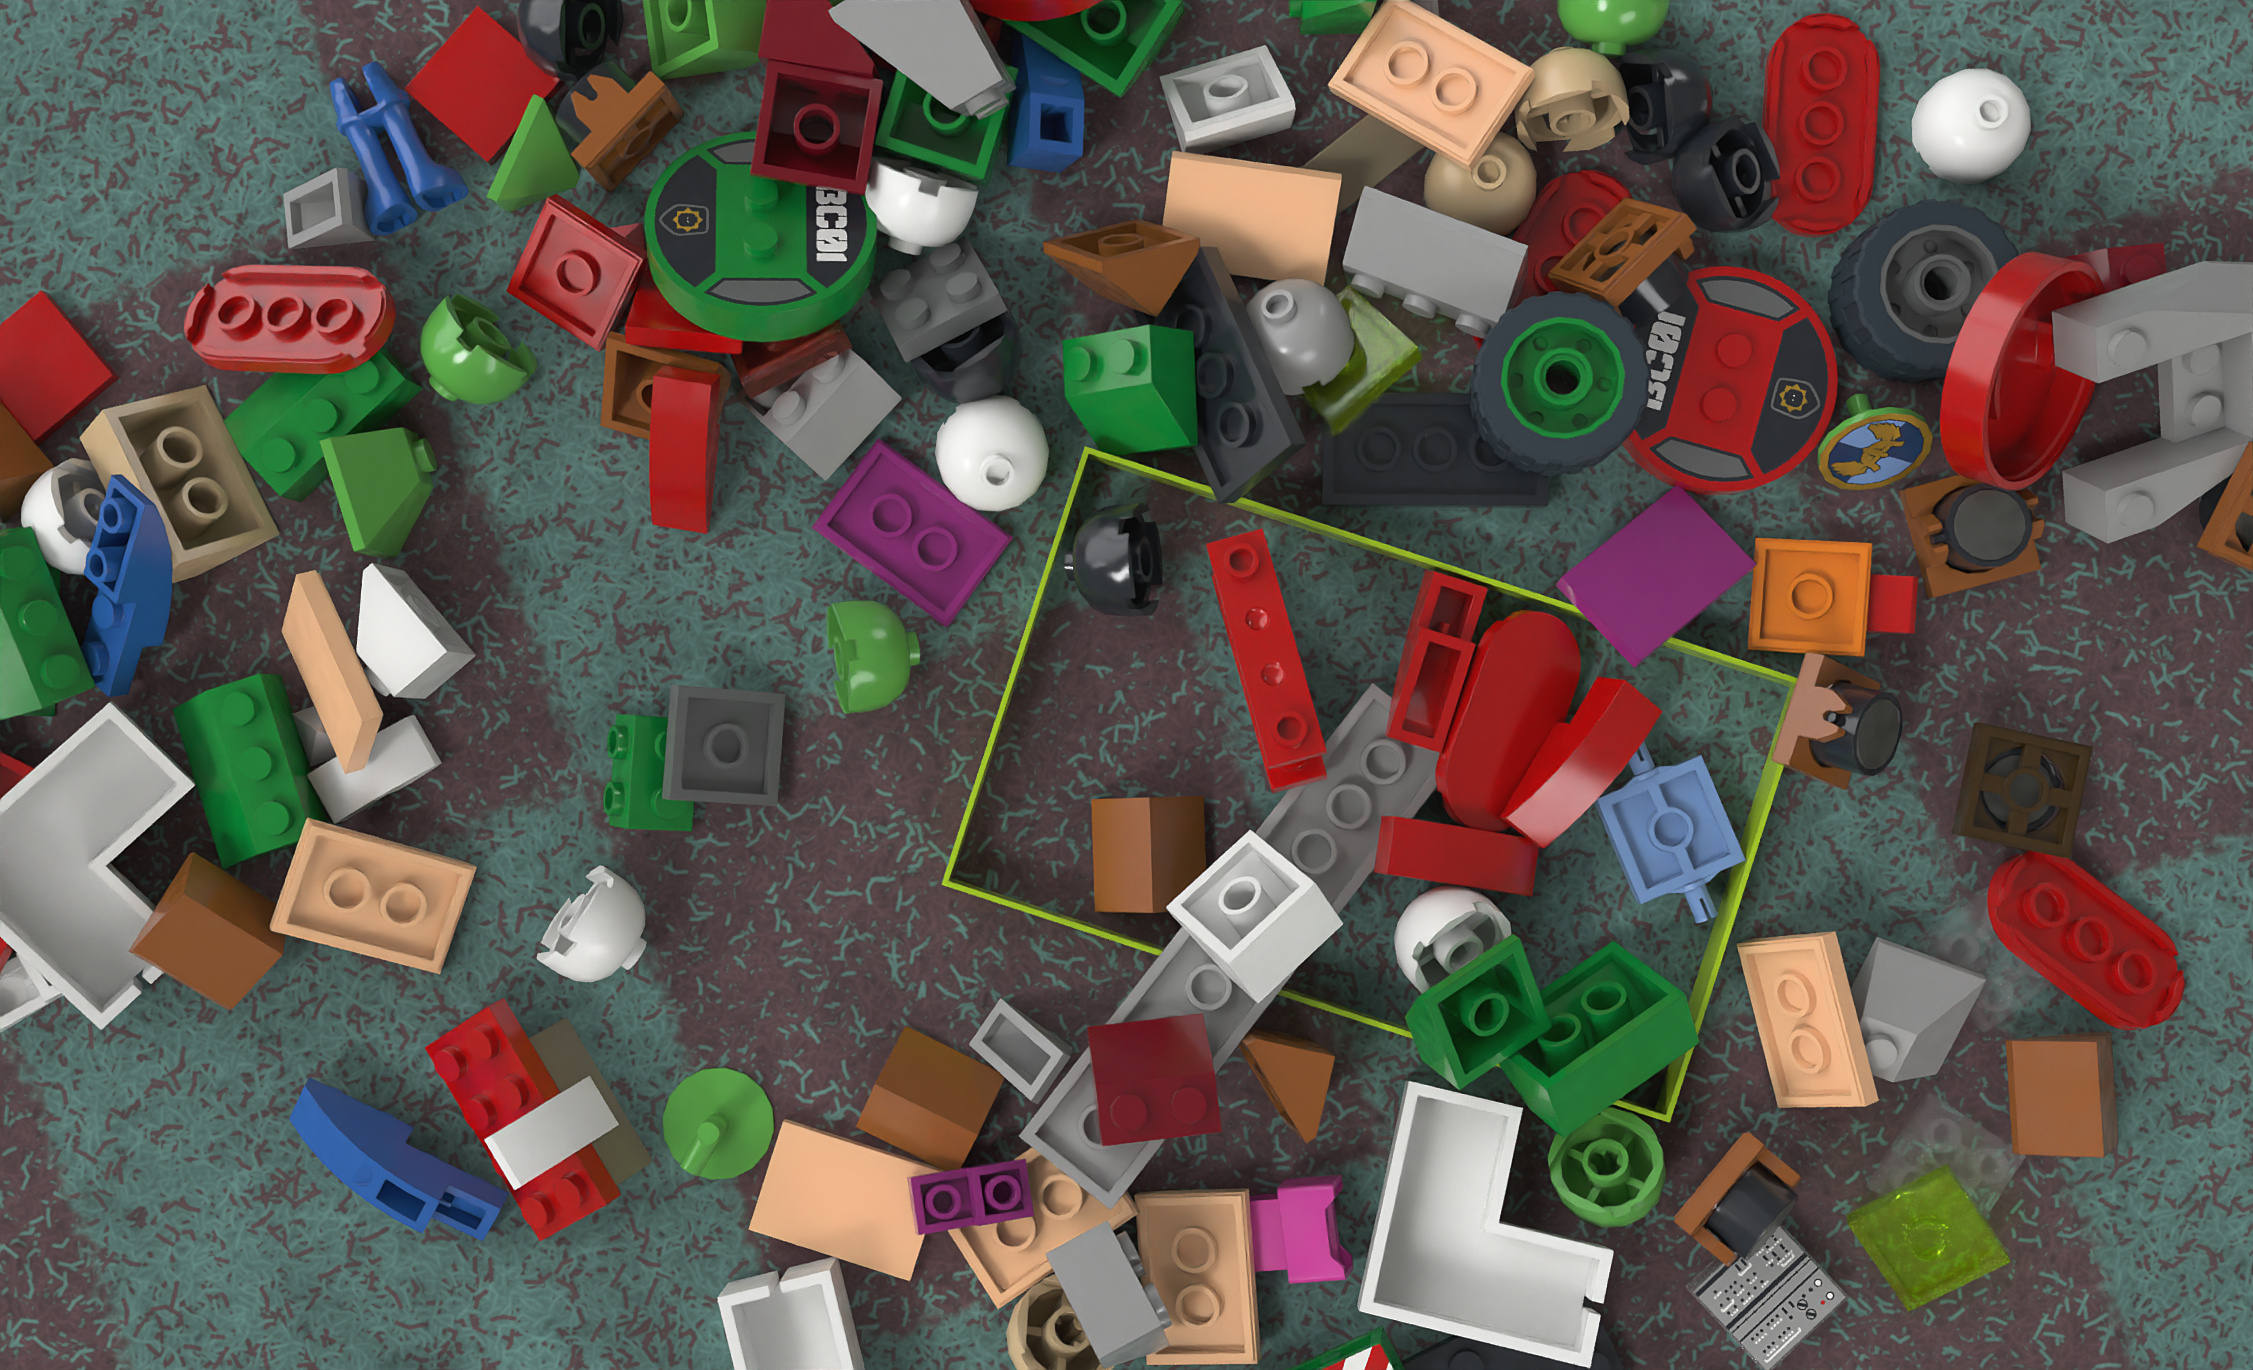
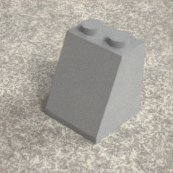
(935, 46)

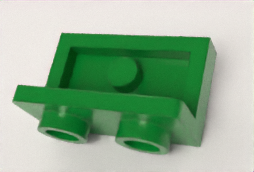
(636, 786)

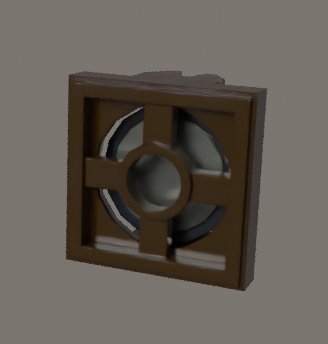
(2016, 790)

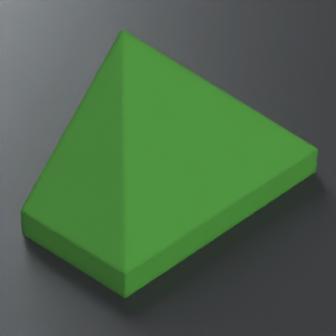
(535, 162)

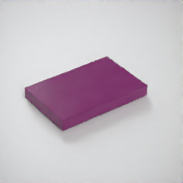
(912, 532)
(1655, 575)

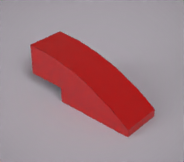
(683, 447)
(1434, 660)
(1580, 760)
(1455, 855)

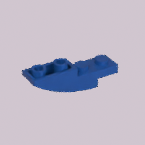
(134, 581)
(372, 1159)

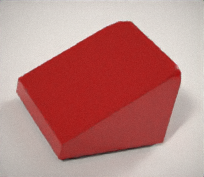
(1892, 604)

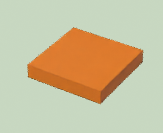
(1810, 597)

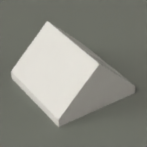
(1228, 101)

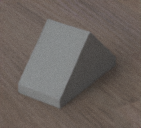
(327, 211)
(1021, 1050)

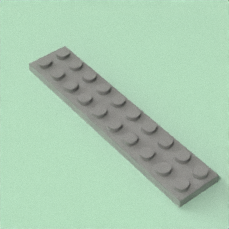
(1328, 835)

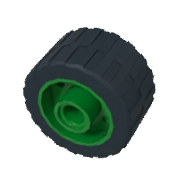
(1566, 339)

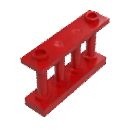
(1267, 661)

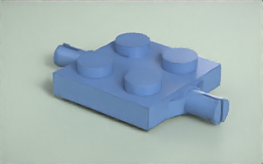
(1670, 831)

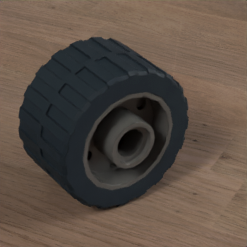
(1912, 285)

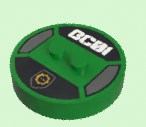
(753, 250)

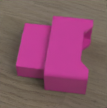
(1300, 1230)

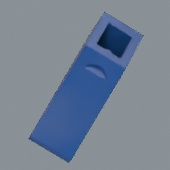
(1044, 109)

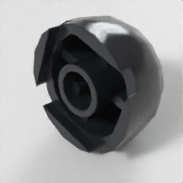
(556, 27)
(1663, 93)
(1726, 176)
(973, 362)
(1117, 560)

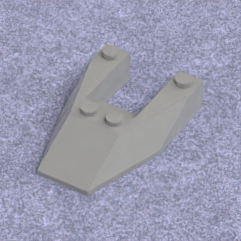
(2202, 339)

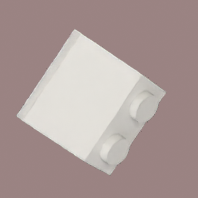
(404, 636)
(1255, 915)

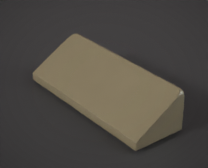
(1364, 157)
(569, 1064)

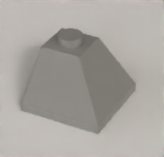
(1910, 1009)

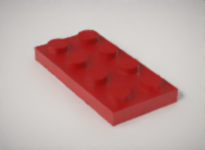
(496, 1082)

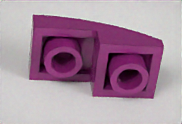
(970, 1196)

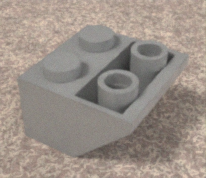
(825, 410)
(1105, 1293)

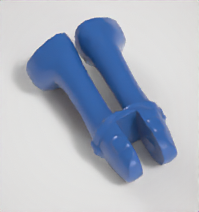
(387, 203)

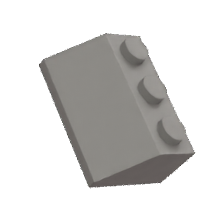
(1433, 262)

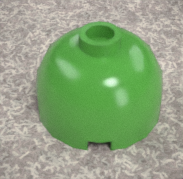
(1612, 23)
(466, 352)
(869, 654)
(1608, 1169)

